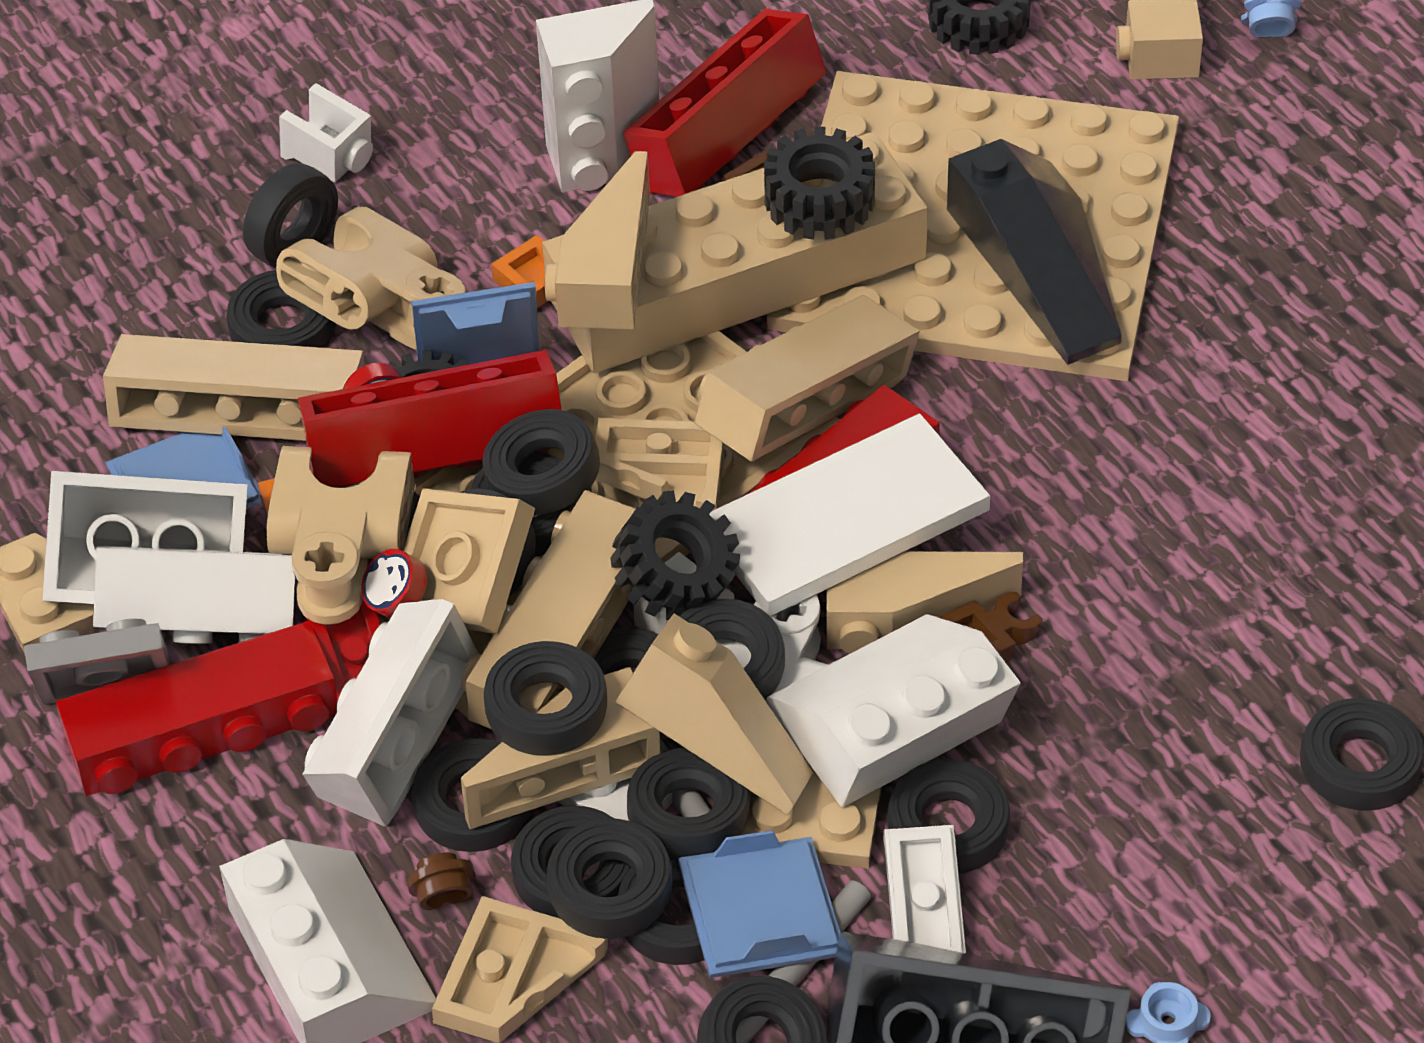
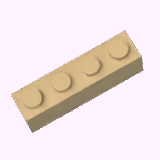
(805, 377)
(219, 384)
(563, 599)

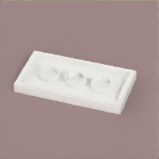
(849, 513)

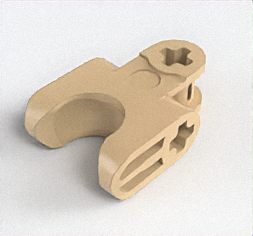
(366, 275)
(336, 529)

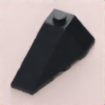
(1036, 242)
(938, 995)

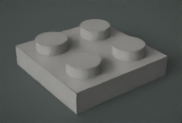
(75, 664)

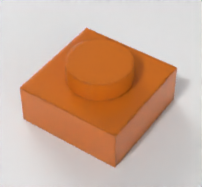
(522, 266)

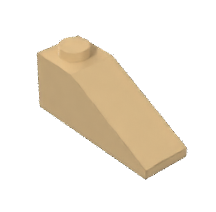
(1161, 39)
(603, 254)
(914, 586)
(712, 708)
(517, 782)

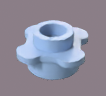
(1270, 17)
(1168, 1000)

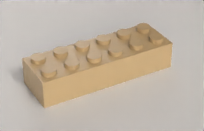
(724, 261)

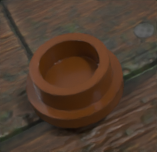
(441, 880)

